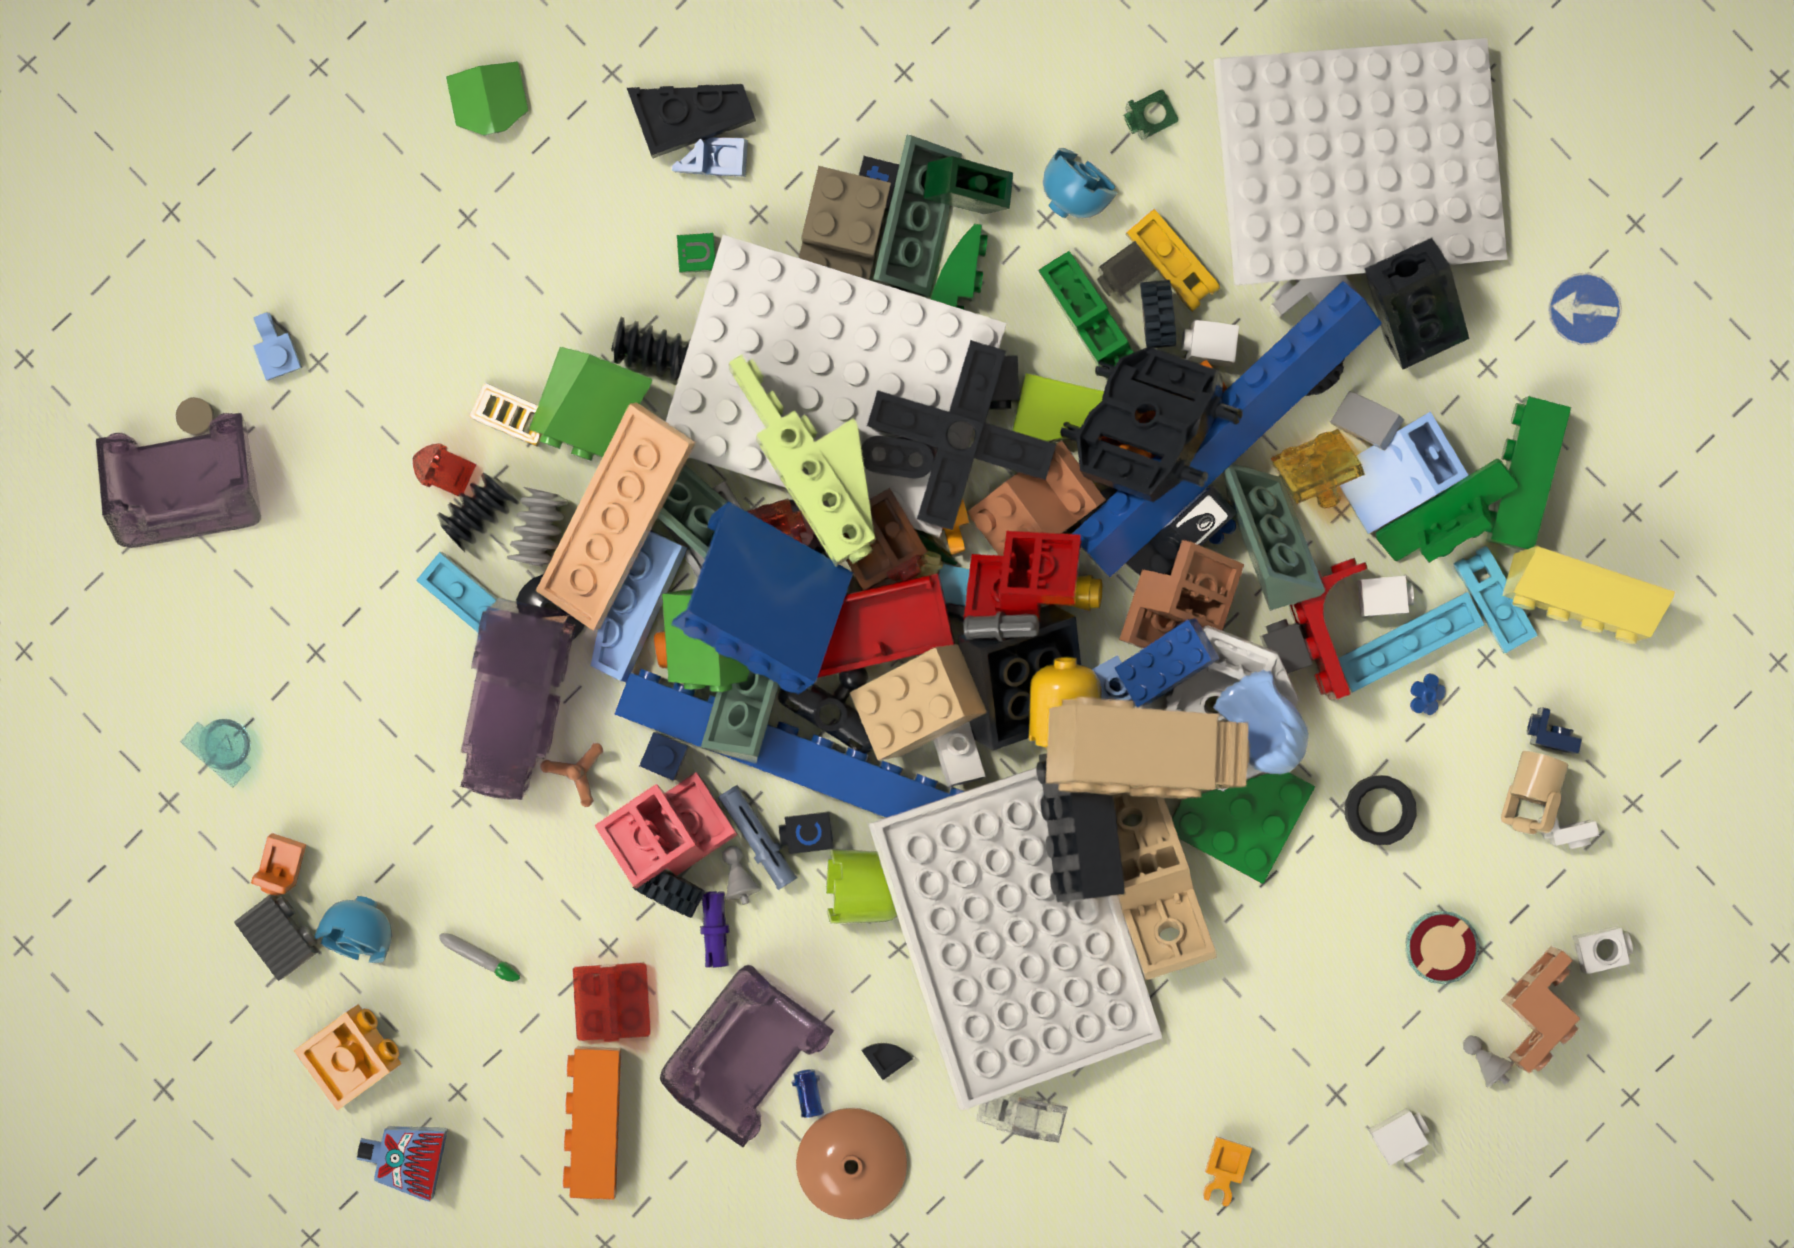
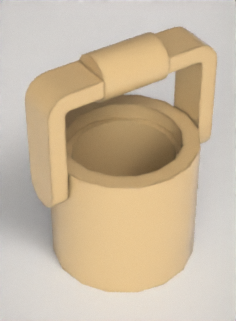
(1539, 782)

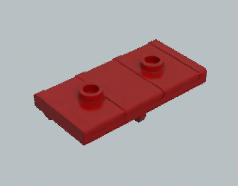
(888, 625)

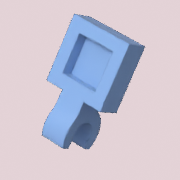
(275, 353)

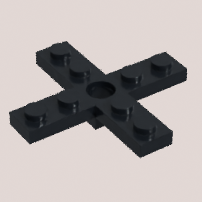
(970, 405)

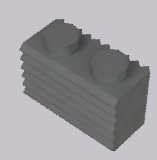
(277, 936)

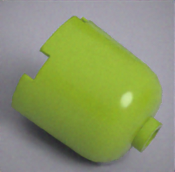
(858, 888)

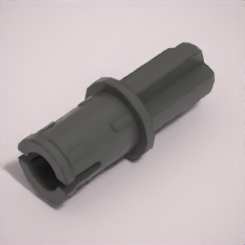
(1001, 626)

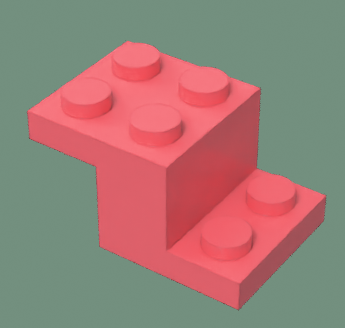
(665, 830)

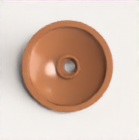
(858, 1137)

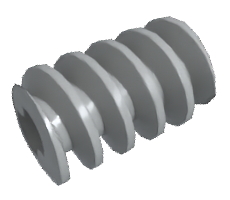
(538, 527)

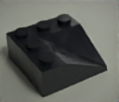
(1006, 670)

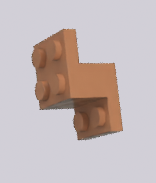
(1037, 504)
(1196, 589)
(1541, 1010)

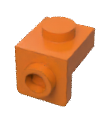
(279, 865)

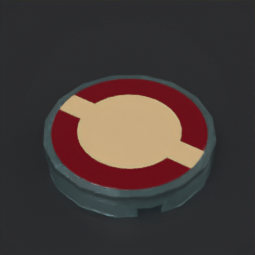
(1442, 947)

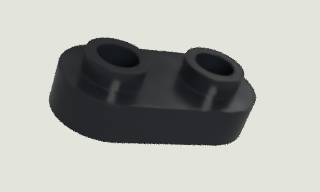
(897, 457)

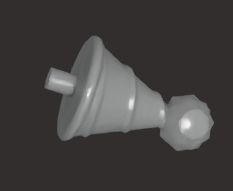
(739, 883)
(1491, 1066)

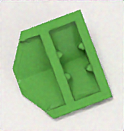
(487, 97)

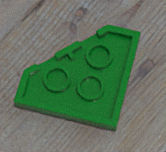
(1245, 823)

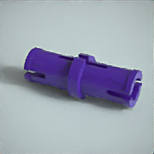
(714, 929)

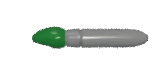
(500, 968)

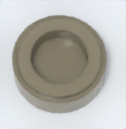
(194, 416)

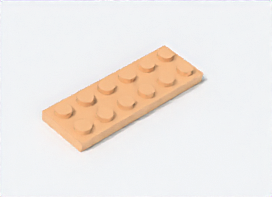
(615, 516)

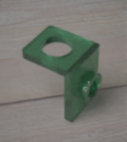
(1135, 115)

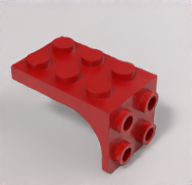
(1318, 642)

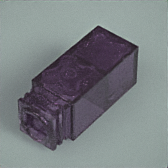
(513, 702)

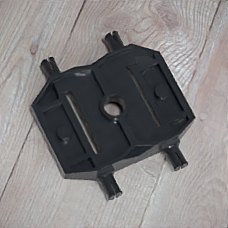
(1185, 404)

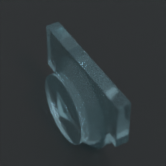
(222, 747)

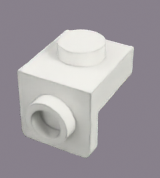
(1574, 834)

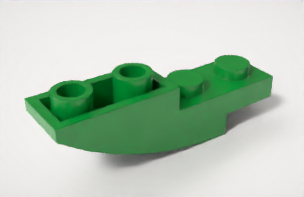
(959, 274)

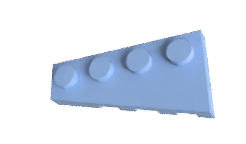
(636, 606)

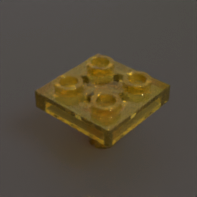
(1318, 468)

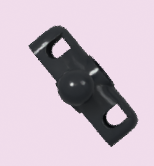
(849, 722)

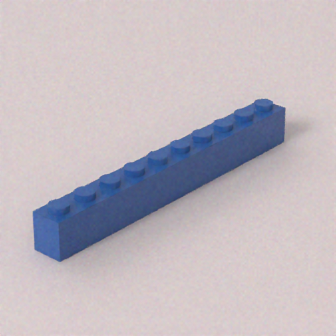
(1264, 396)
(782, 751)

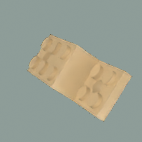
(1158, 889)

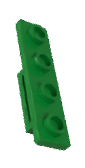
(1450, 516)

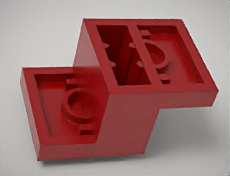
(1030, 573)

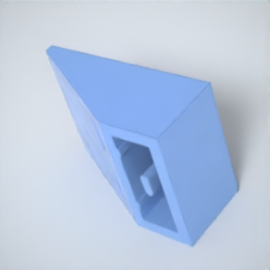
(1404, 475)

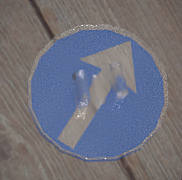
(1585, 308)

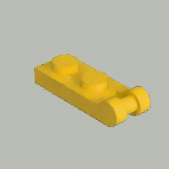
(1172, 259)

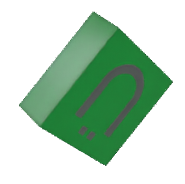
(696, 252)

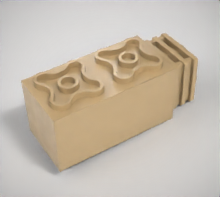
(1143, 752)

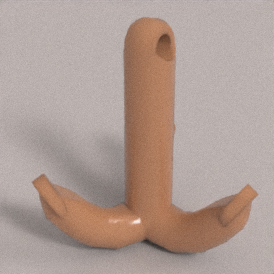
(577, 772)

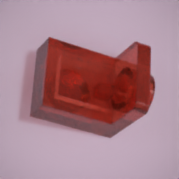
(781, 517)

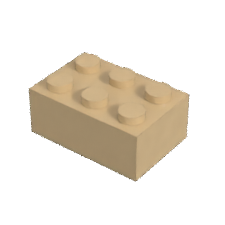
(918, 702)

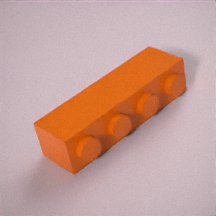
(594, 1122)

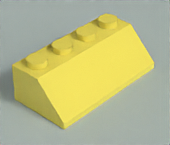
(1586, 594)

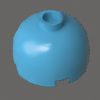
(1076, 186)
(356, 929)

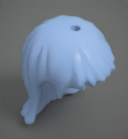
(1275, 726)

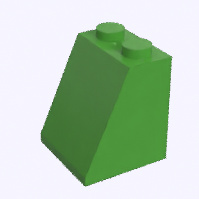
(585, 402)
(691, 659)

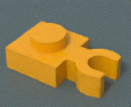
(1227, 1164)

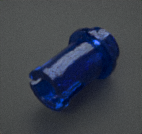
(808, 1093)

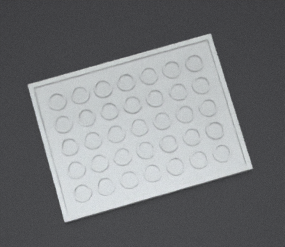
(1358, 158)
(824, 353)
(1003, 967)

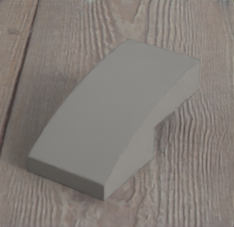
(1367, 420)

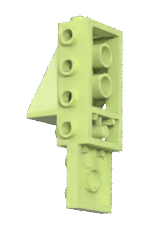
(833, 466)

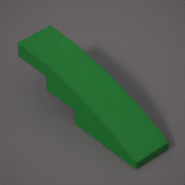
(1085, 310)

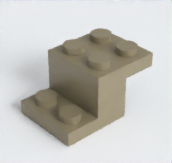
(844, 221)

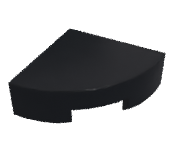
(886, 1058)

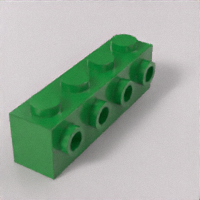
(1532, 462)

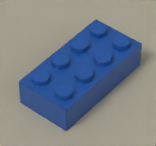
(1166, 663)

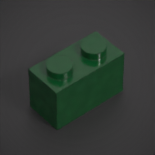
(968, 185)

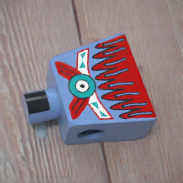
(407, 1158)

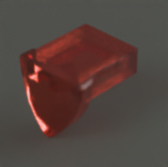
(442, 469)

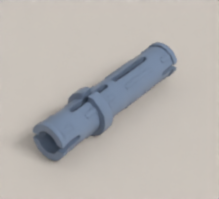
(754, 832)

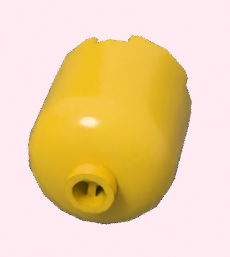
(1054, 684)

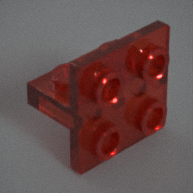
(611, 1001)

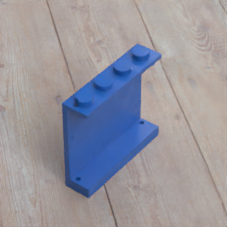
(765, 599)

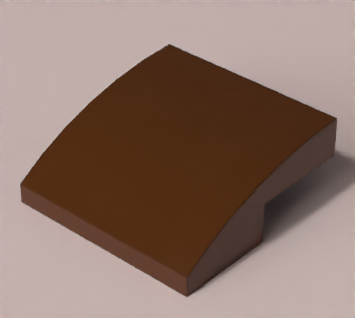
(893, 543)

